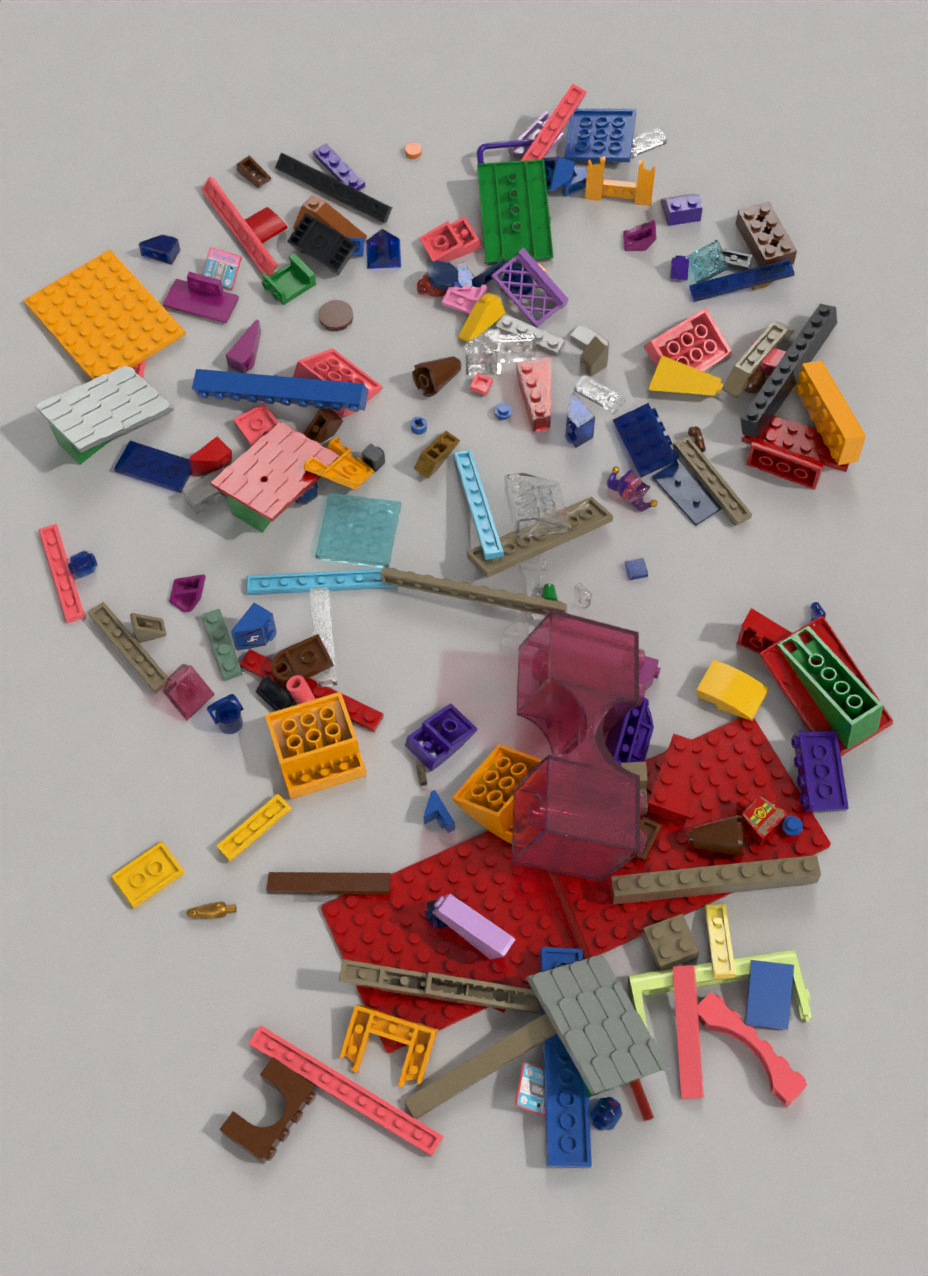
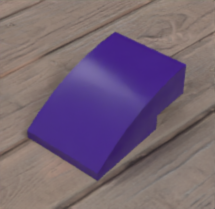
(440, 736)

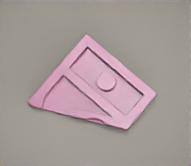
(463, 298)

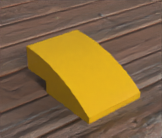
(732, 690)

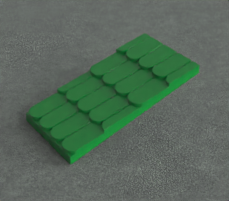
(514, 210)

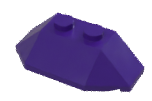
(631, 735)

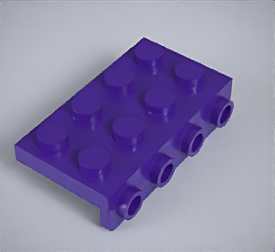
(819, 771)

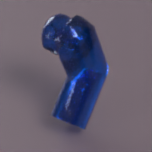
(818, 610)

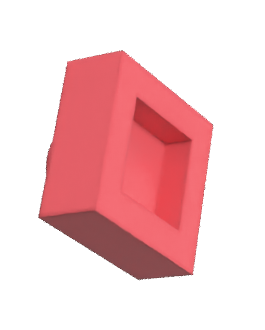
(481, 384)

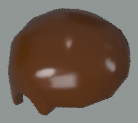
(755, 381)

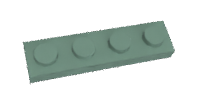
(222, 644)

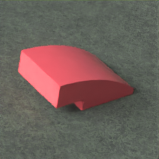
(451, 241)

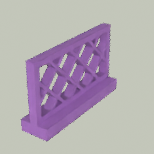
(540, 277)

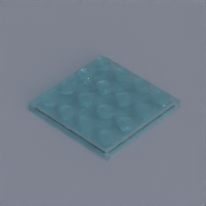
(358, 530)

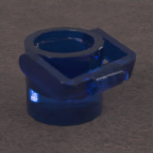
(227, 714)

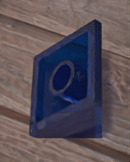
(383, 251)

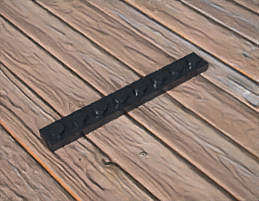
(333, 187)

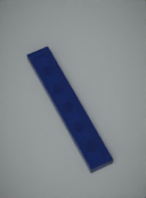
(741, 280)

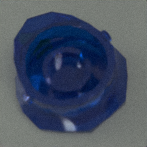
(517, 278)

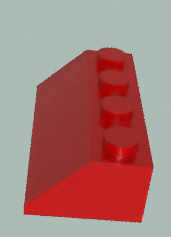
(785, 463)

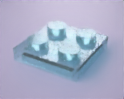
(707, 262)

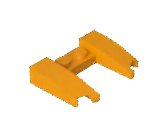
(597, 186)
(369, 1020)

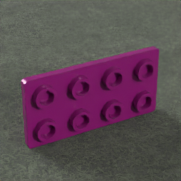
(201, 297)

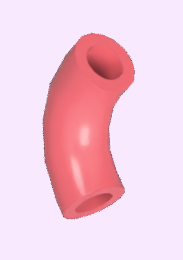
(299, 690)

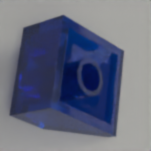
(579, 422)

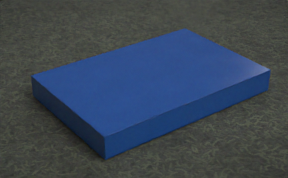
(769, 994)

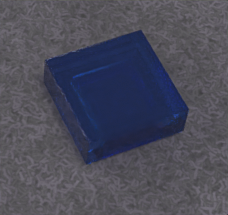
(636, 569)

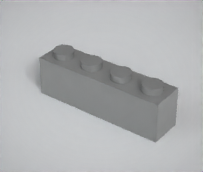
(203, 495)

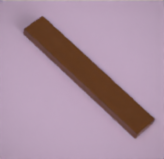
(328, 883)

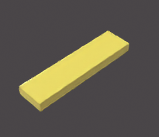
(720, 941)

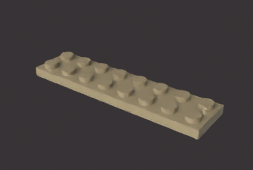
(583, 518)

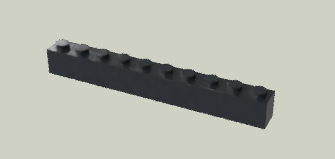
(786, 372)

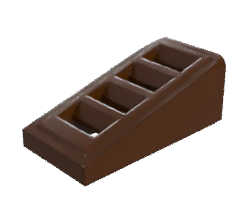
(242, 169)

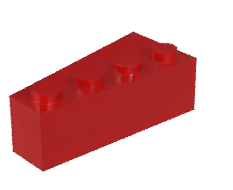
(760, 632)
(671, 788)

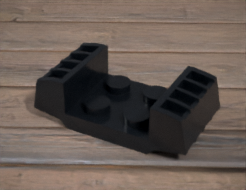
(322, 243)

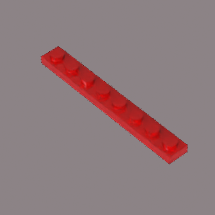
(358, 712)

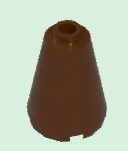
(435, 374)
(720, 836)

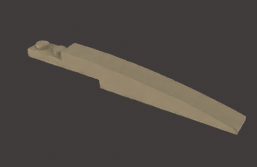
(439, 987)

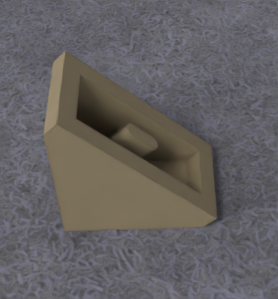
(147, 627)

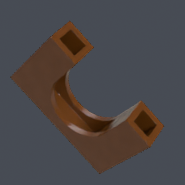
(262, 1141)

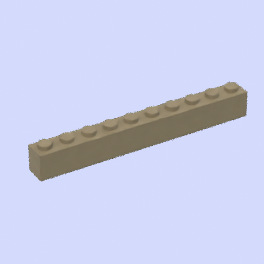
(715, 879)

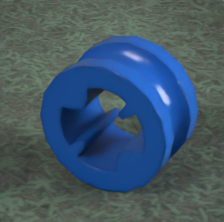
(418, 430)

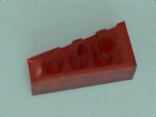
(535, 387)

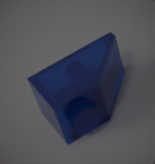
(160, 248)

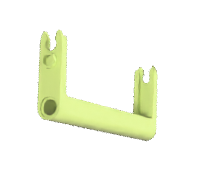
(663, 982)

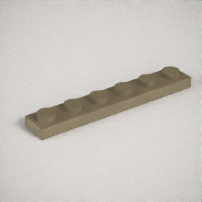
(712, 481)
(129, 647)

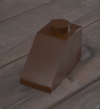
(323, 426)

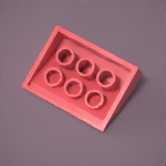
(691, 342)
(335, 367)

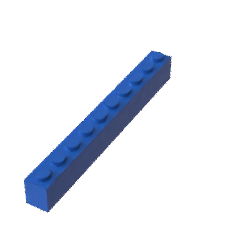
(280, 390)

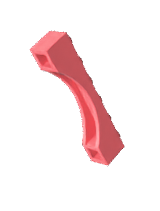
(783, 1081)

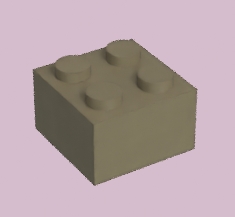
(670, 943)

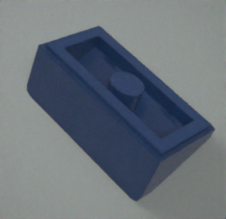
(485, 276)

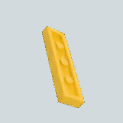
(254, 827)

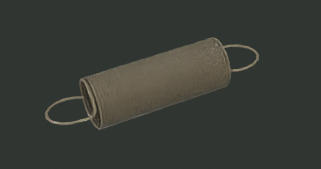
(421, 774)

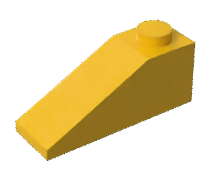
(482, 316)

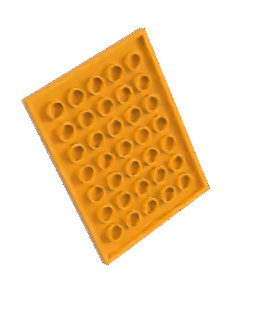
(104, 316)

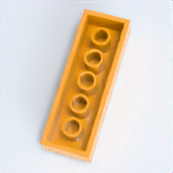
(830, 412)

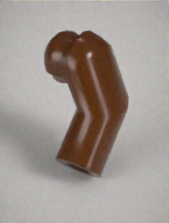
(698, 438)

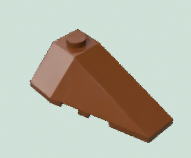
(328, 215)

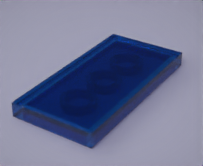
(154, 466)

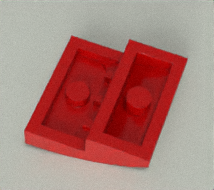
(266, 224)

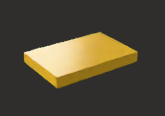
(147, 874)

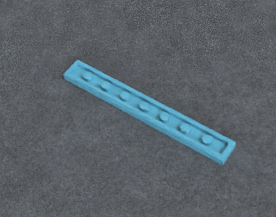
(478, 505)
(305, 581)

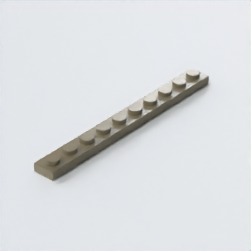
(470, 592)

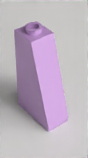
(473, 927)

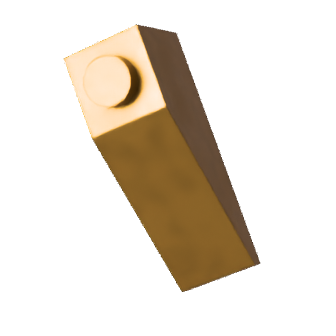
(436, 454)

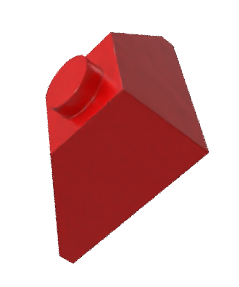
(210, 457)

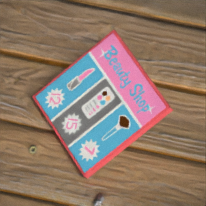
(222, 266)
(531, 1089)

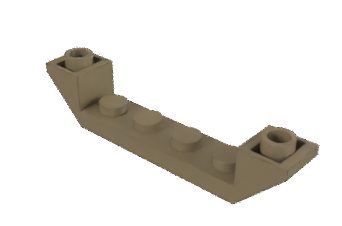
(754, 356)

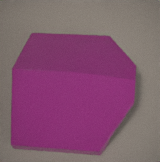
(640, 237)
(187, 592)

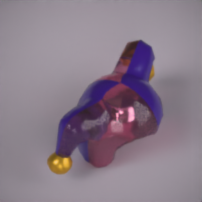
(631, 489)

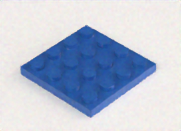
(600, 134)

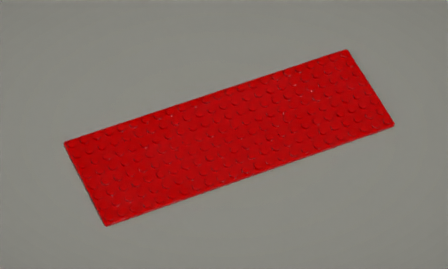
(521, 898)

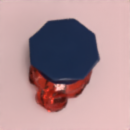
(437, 279)

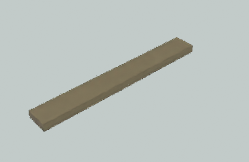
(480, 1066)

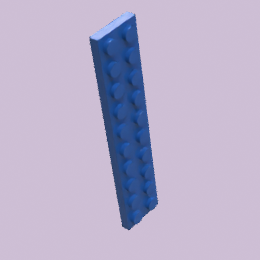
(564, 1091)

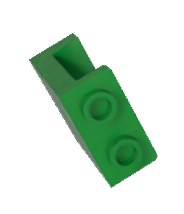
(290, 280)

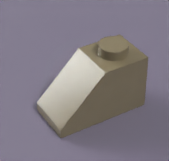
(594, 356)

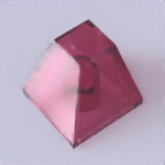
(187, 691)

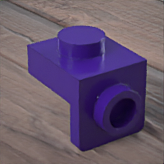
(679, 268)

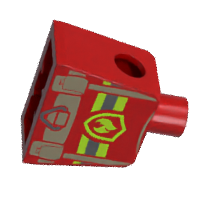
(761, 818)

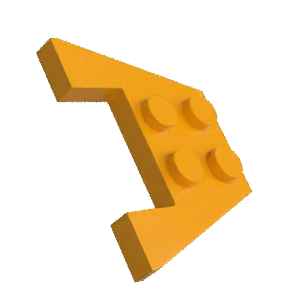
(344, 470)

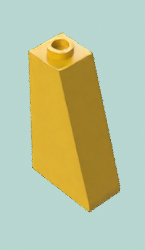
(681, 378)

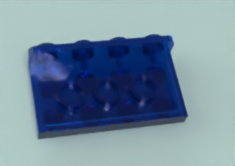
(645, 440)

